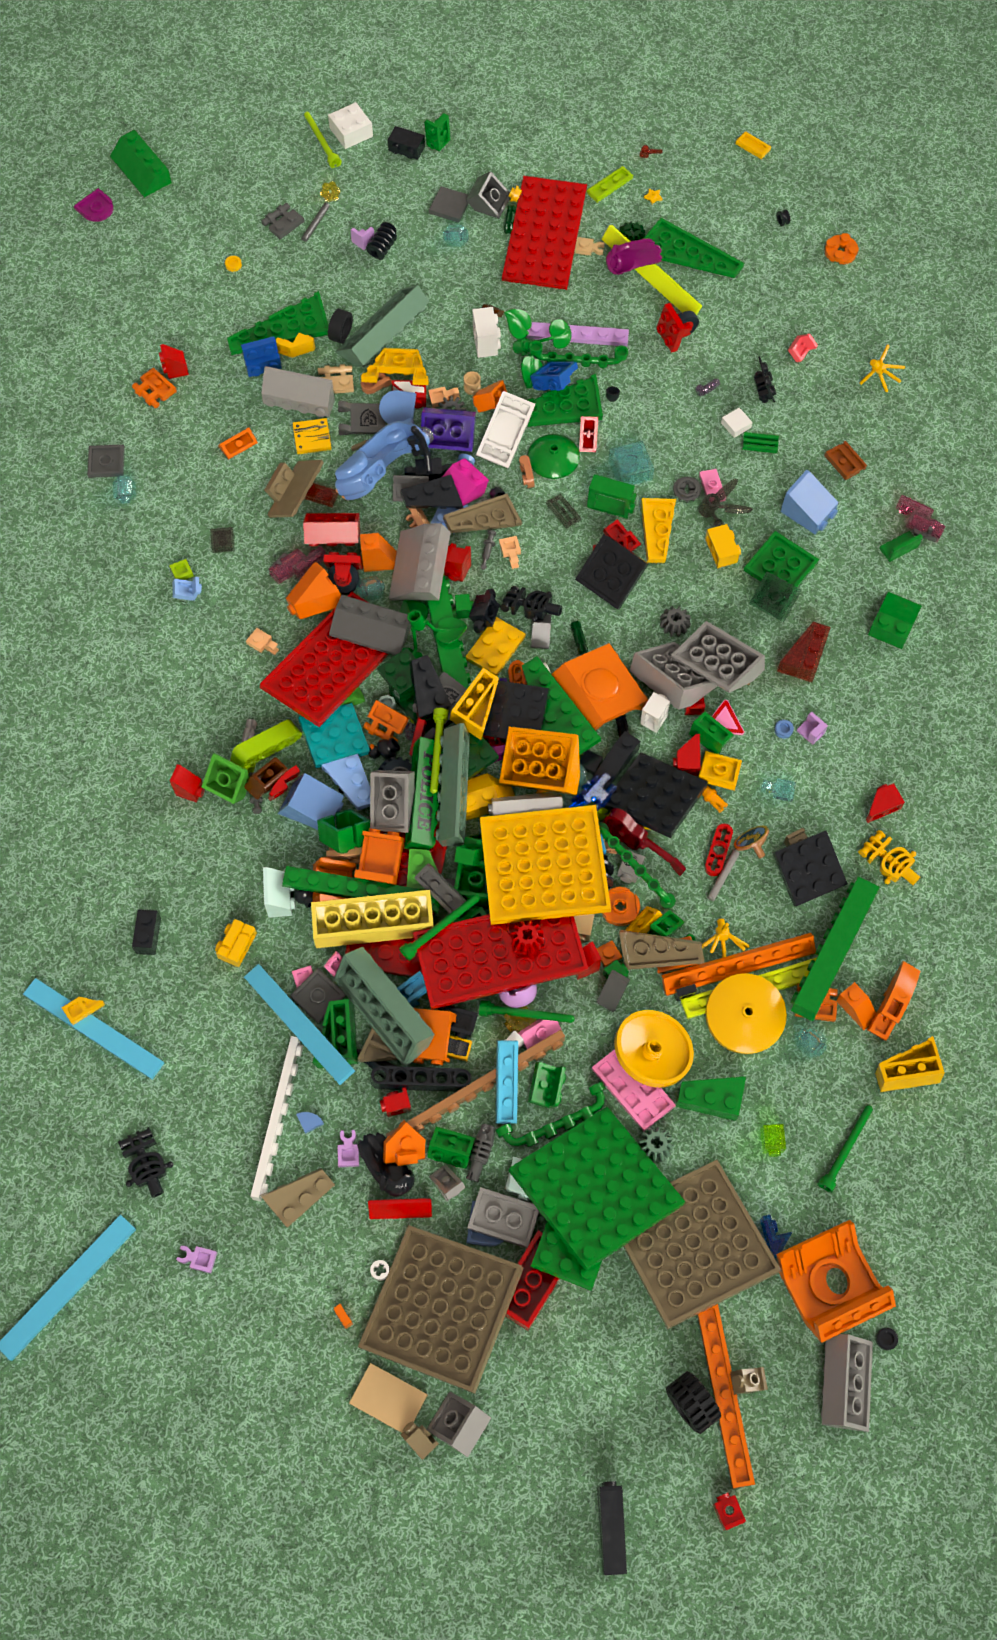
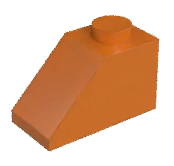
(488, 397)
(857, 1005)

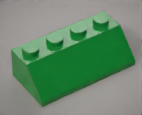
(140, 164)

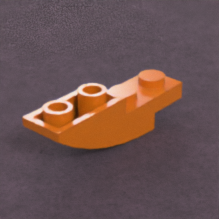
(895, 1001)

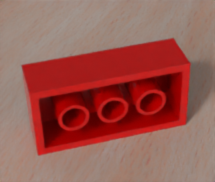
(532, 1289)

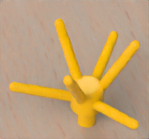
(880, 368)
(723, 934)

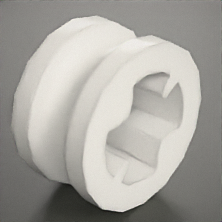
(383, 1276)

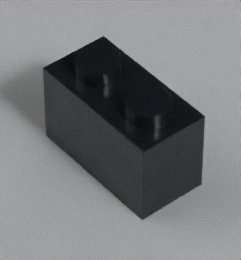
(406, 143)
(146, 932)

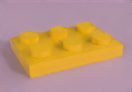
(495, 646)

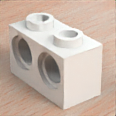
(655, 712)

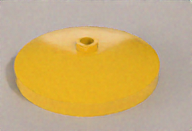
(731, 1024)
(653, 1048)

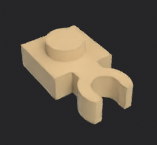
(586, 246)

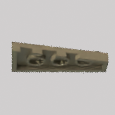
(484, 516)
(652, 951)

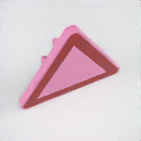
(727, 718)

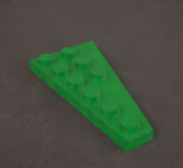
(690, 251)
(304, 318)
(567, 404)
(560, 712)

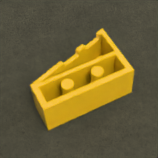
(476, 703)
(911, 1068)

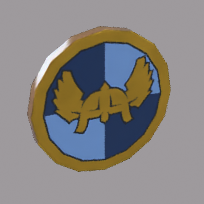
(754, 839)

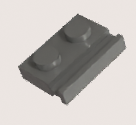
(404, 481)

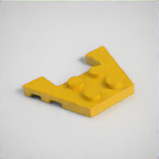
(397, 361)

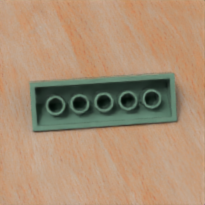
(383, 326)
(453, 786)
(383, 1006)

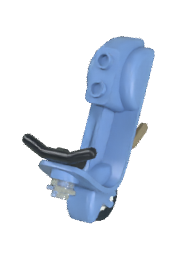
(369, 463)

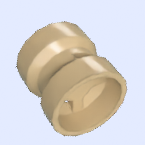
(472, 382)

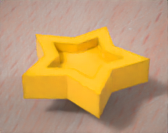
(653, 196)

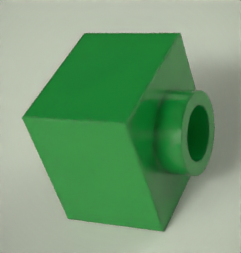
(463, 606)
(616, 966)

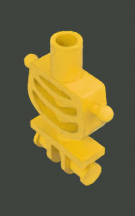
(905, 872)

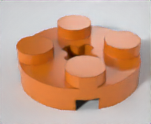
(841, 241)
(628, 914)

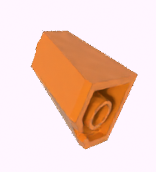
(377, 553)
(313, 594)

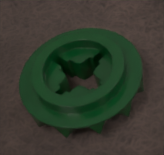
(638, 229)

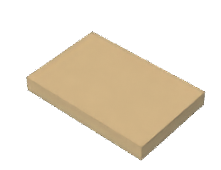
(388, 1398)

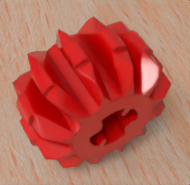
(527, 930)

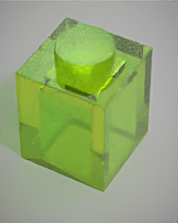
(773, 1139)

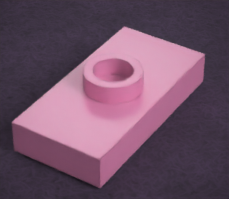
(710, 481)
(538, 1031)

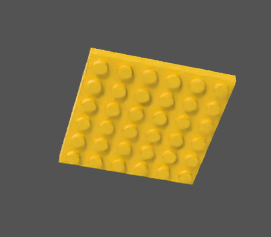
(544, 865)

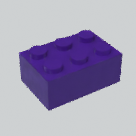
(450, 428)

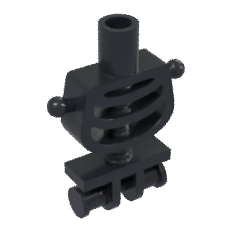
(535, 600)
(150, 1176)

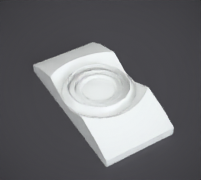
(505, 429)

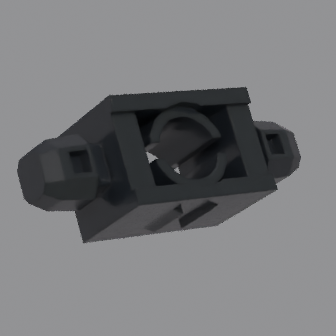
(438, 469)
(484, 610)

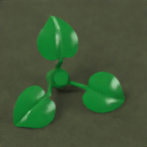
(518, 324)
(448, 628)

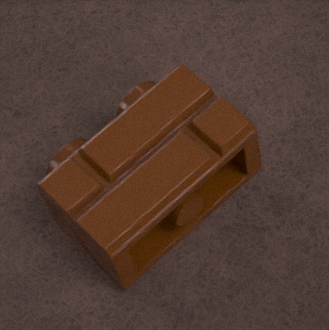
(265, 778)

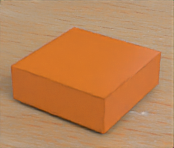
(343, 1316)

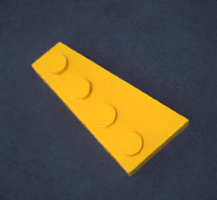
(657, 522)

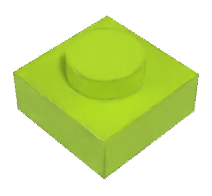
(181, 570)

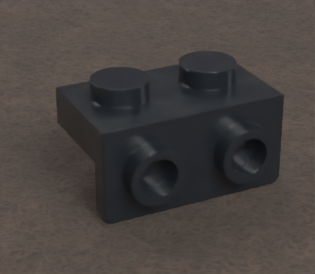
(464, 1023)

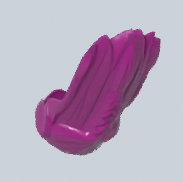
(632, 255)

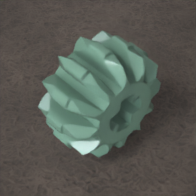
(662, 1140)

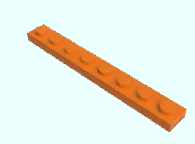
(740, 963)
(730, 1421)

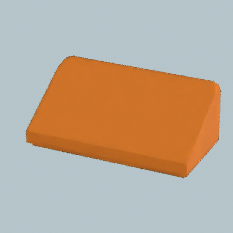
(238, 443)

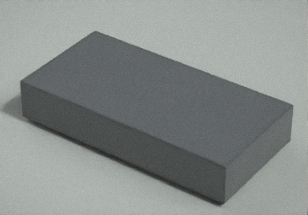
(613, 991)

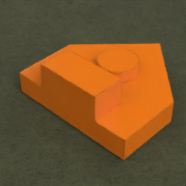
(404, 1146)

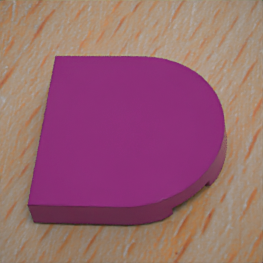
(95, 206)

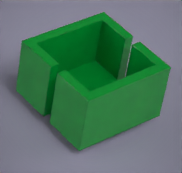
(348, 830)

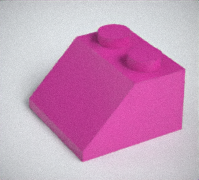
(468, 481)

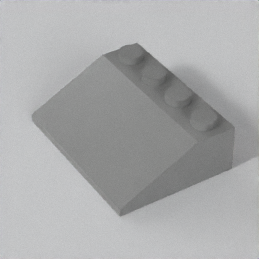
(420, 563)
(720, 658)
(669, 676)

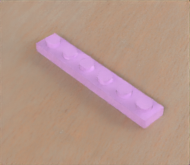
(584, 334)

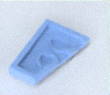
(351, 779)

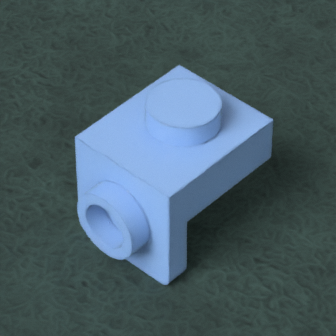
(186, 589)

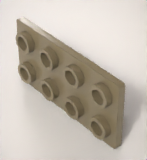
(290, 486)

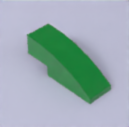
(471, 851)

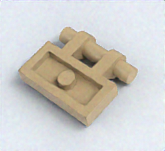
(341, 383)

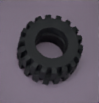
(693, 1402)

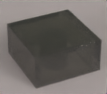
(222, 540)

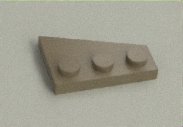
(297, 1197)

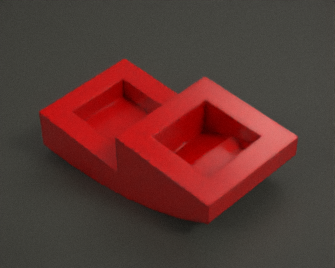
(617, 531)
(280, 786)

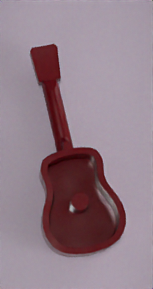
(635, 836)

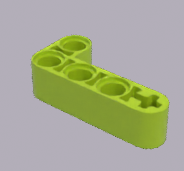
(265, 744)

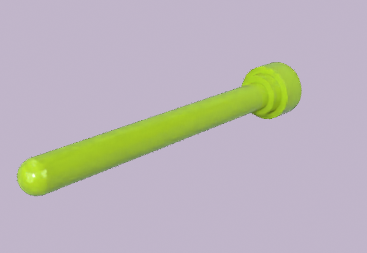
(333, 159)
(440, 717)

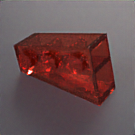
(806, 653)

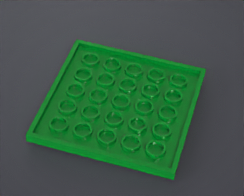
(596, 1188)

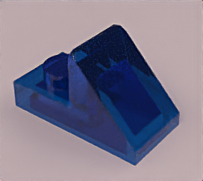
(774, 1242)

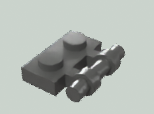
(285, 224)

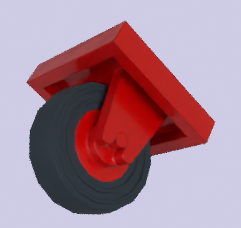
(675, 326)
(344, 570)

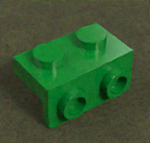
(547, 1085)

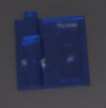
(593, 791)

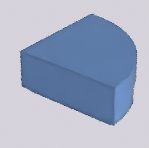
(309, 1121)

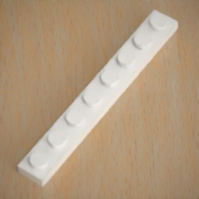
(275, 1126)

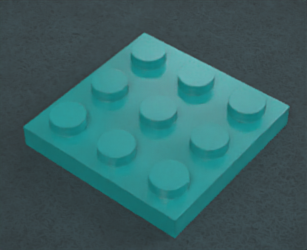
(336, 737)

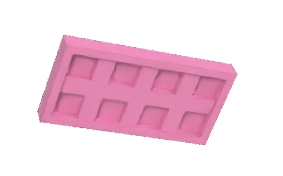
(641, 1102)

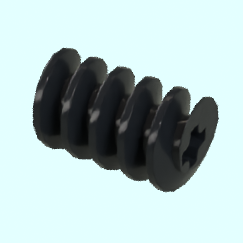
(382, 241)

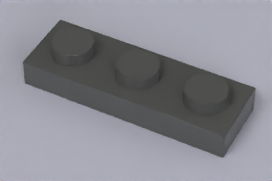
(440, 888)

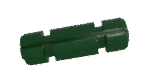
(510, 215)
(579, 638)

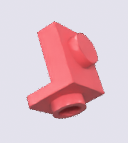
(801, 346)

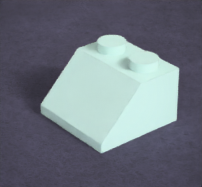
(277, 898)

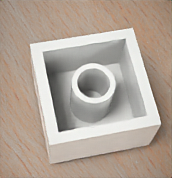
(350, 125)
(486, 332)

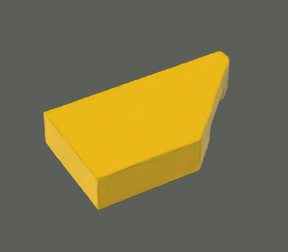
(81, 1008)

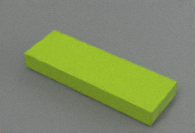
(609, 184)

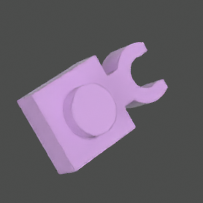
(348, 1153)
(200, 1259)

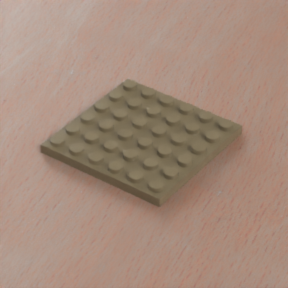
(701, 1249)
(441, 1308)

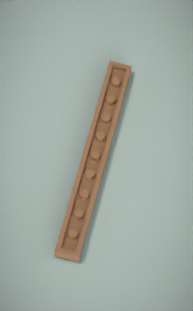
(484, 1083)

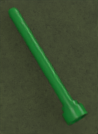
(410, 949)
(487, 1008)
(829, 1179)

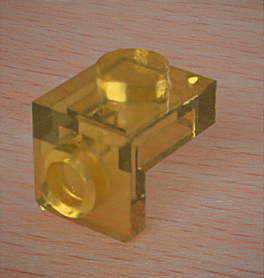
(517, 1023)

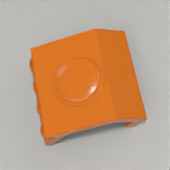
(600, 686)
(805, 1273)

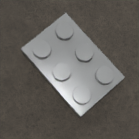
(503, 1217)

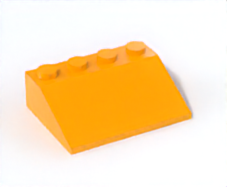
(541, 760)

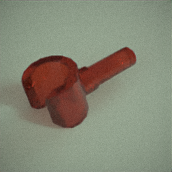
(645, 151)

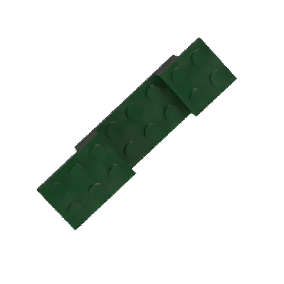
(398, 676)

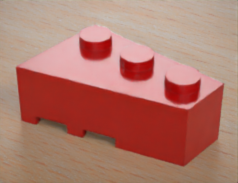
(457, 562)

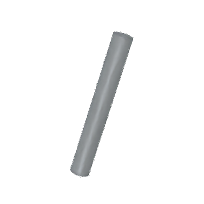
(723, 875)

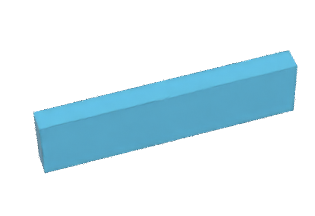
(506, 1081)

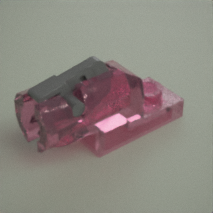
(920, 519)
(295, 564)

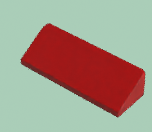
(400, 1208)

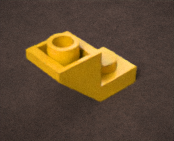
(301, 345)

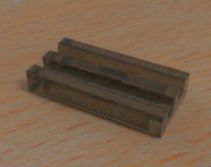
(577, 518)

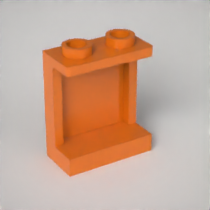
(380, 856)
(327, 865)
(440, 1024)

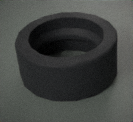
(340, 325)

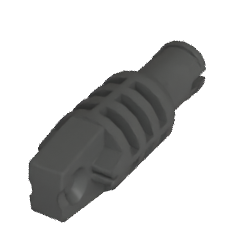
(481, 1151)

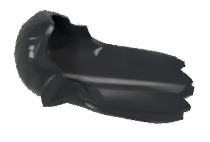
(391, 1178)

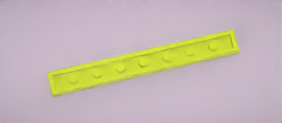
(657, 277)
(780, 978)

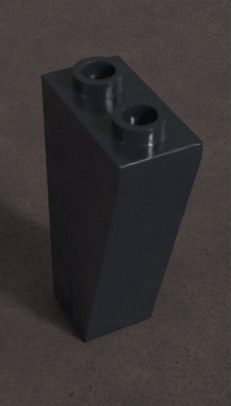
(612, 1528)

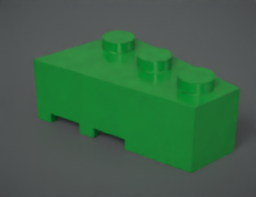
(340, 1030)
(713, 1096)

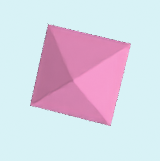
(333, 963)

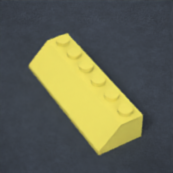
(371, 918)

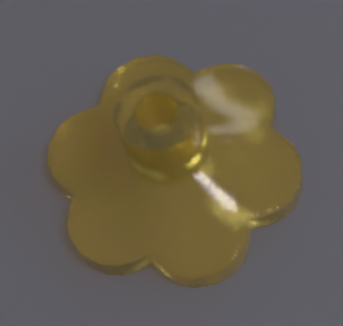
(330, 196)

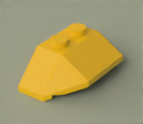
(481, 791)

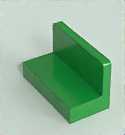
(900, 545)
(711, 732)

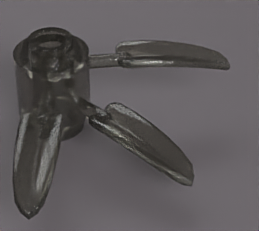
(711, 503)

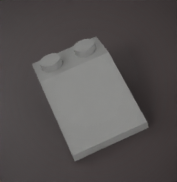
(391, 800)

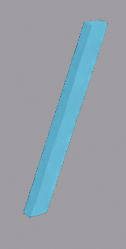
(299, 1024)
(96, 1030)
(65, 1287)

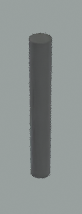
(315, 222)

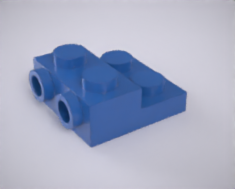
(260, 354)
(553, 376)

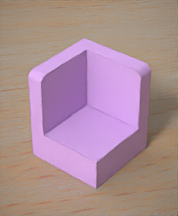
(362, 237)
(812, 728)

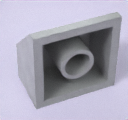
(458, 1424)

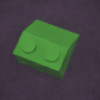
(226, 779)

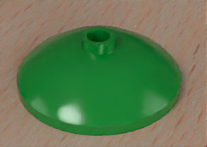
(557, 462)

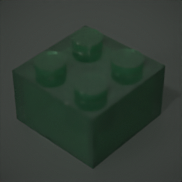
(775, 596)

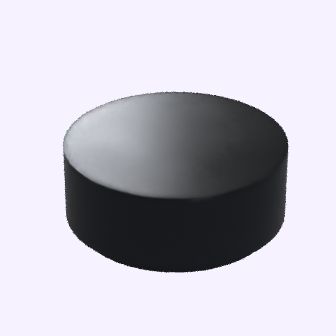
(887, 1339)

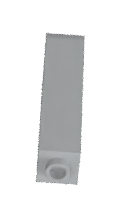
(525, 803)

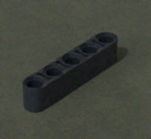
(411, 1083)

